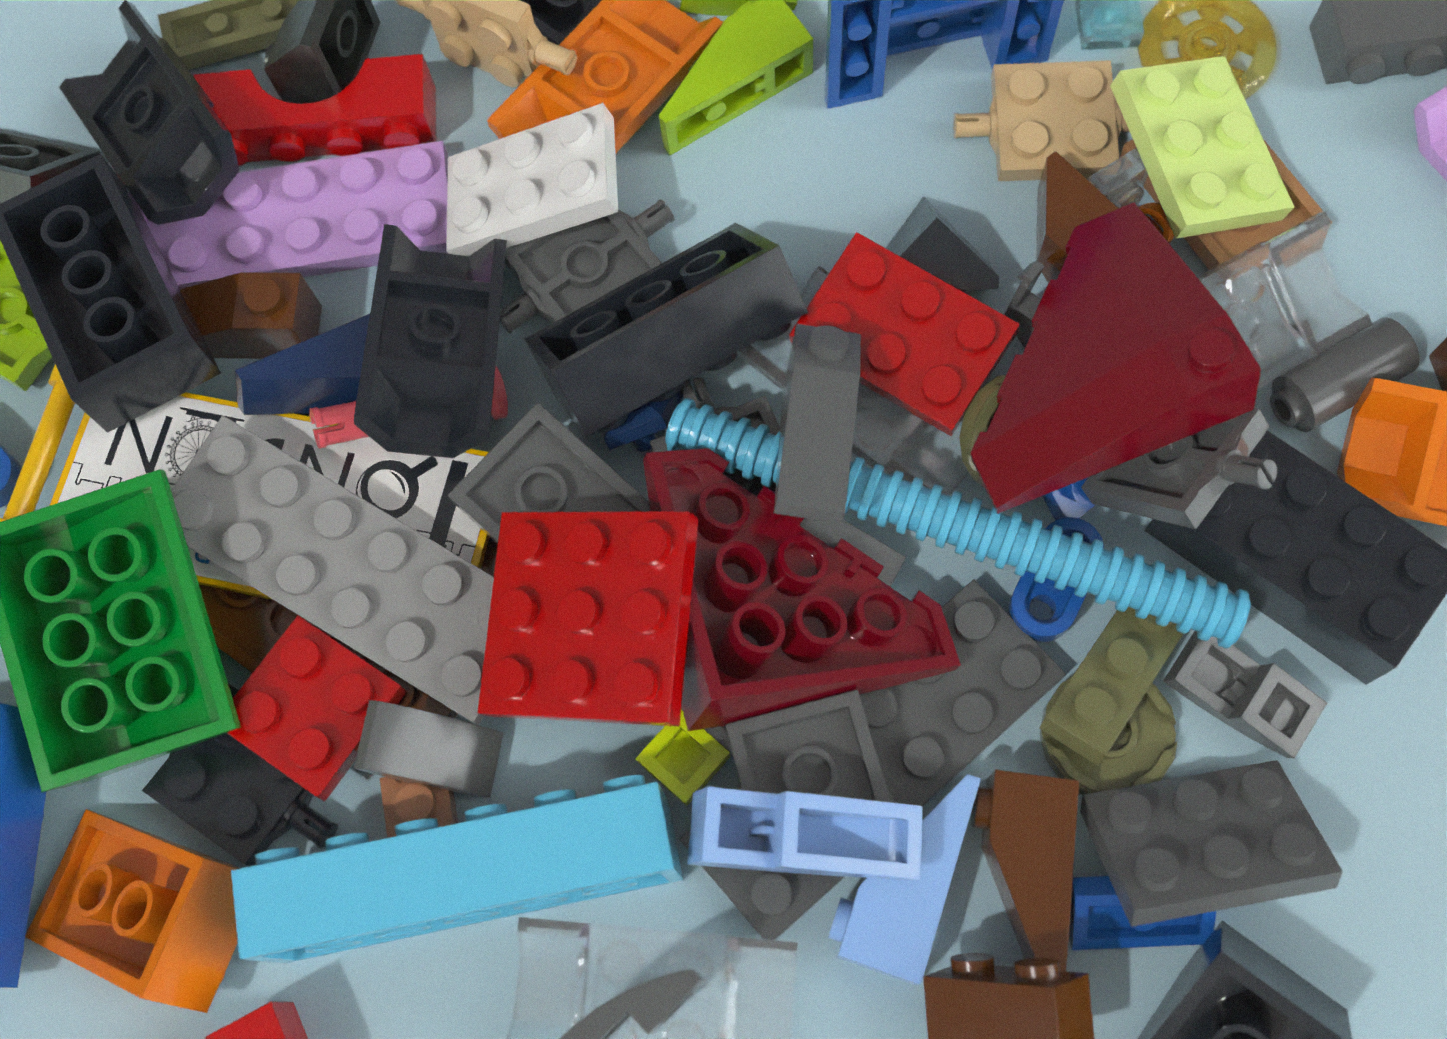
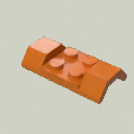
(626, 58)
(1399, 449)

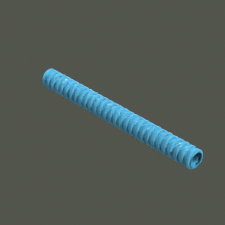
(984, 532)

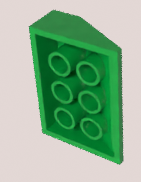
(108, 633)

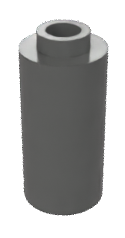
(1340, 373)

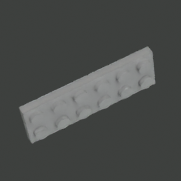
(338, 563)

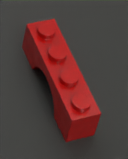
(381, 109)

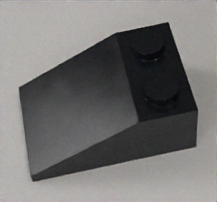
(1244, 994)

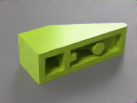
(744, 64)

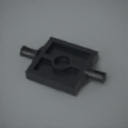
(235, 797)

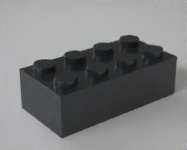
(103, 295)
(667, 327)
(1319, 561)

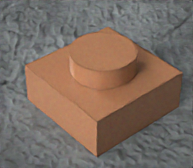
(416, 801)

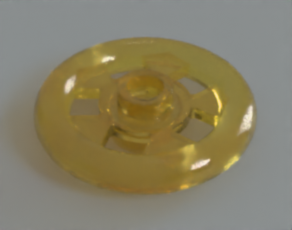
(1255, 39)

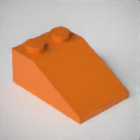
(140, 913)

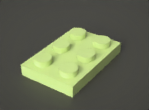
(1201, 146)

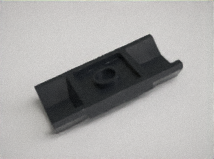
(155, 126)
(431, 348)

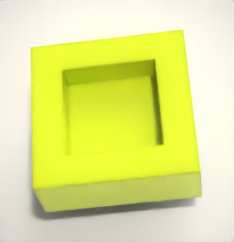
(683, 759)

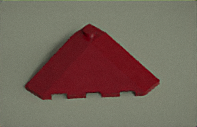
(1116, 365)
(781, 610)

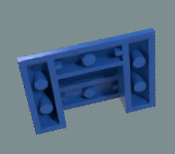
(870, 30)

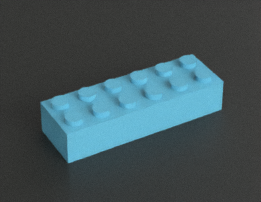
(455, 873)

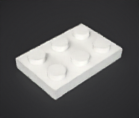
(533, 182)

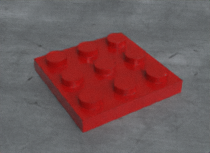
(590, 617)

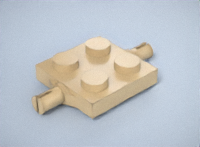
(493, 37)
(1046, 111)

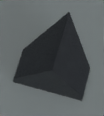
(941, 250)

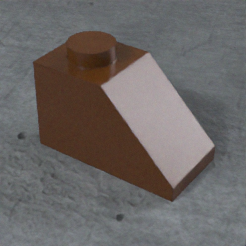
(1062, 203)

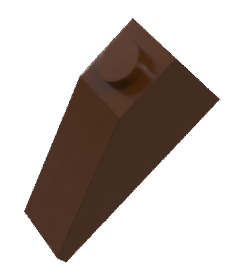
(254, 313)
(1031, 855)

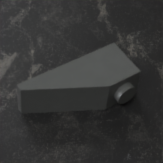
(817, 423)

